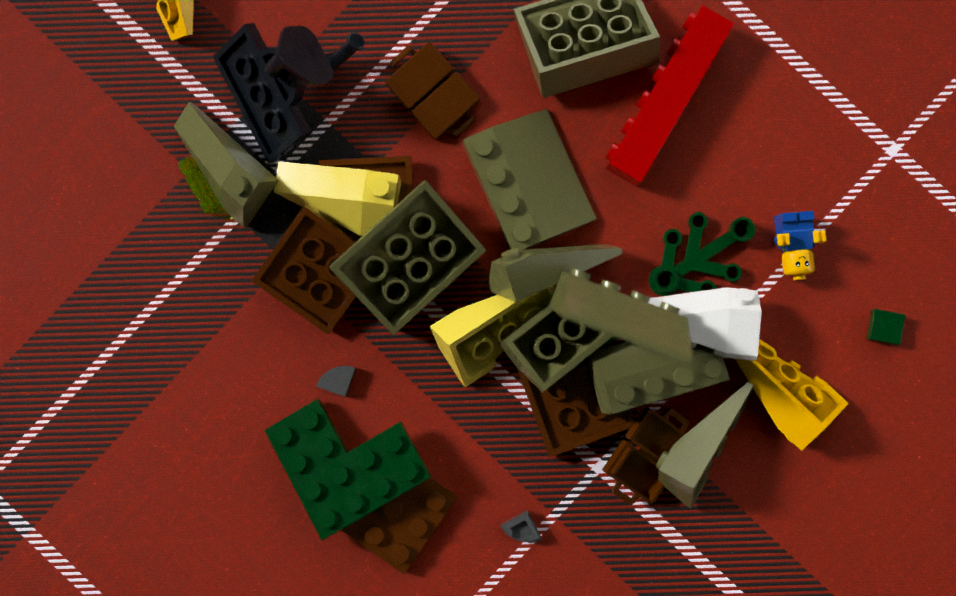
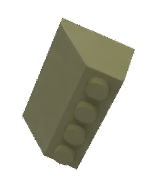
(636, 375)

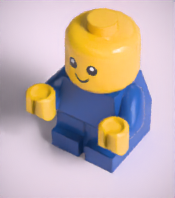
(795, 237)

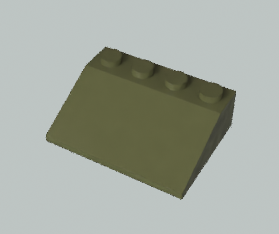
(585, 41)
(528, 180)
(408, 257)
(622, 315)

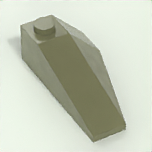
(228, 168)
(533, 270)
(689, 460)

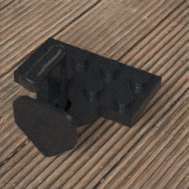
(262, 85)

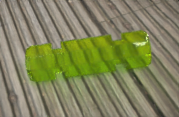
(199, 185)

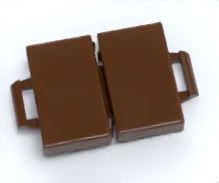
(423, 81)
(636, 467)

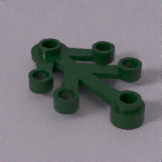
(696, 259)

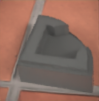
(337, 380)
(522, 528)

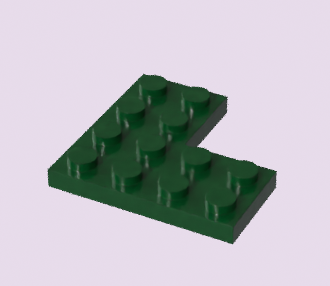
(341, 484)

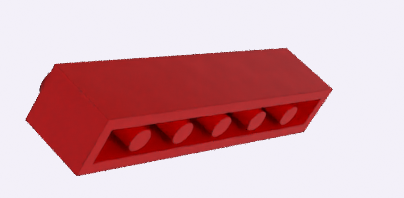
(669, 95)

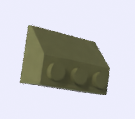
(550, 346)

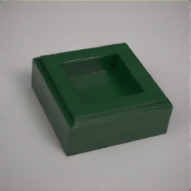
(885, 326)

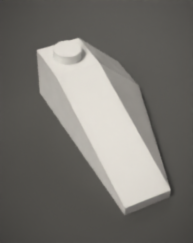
(721, 319)

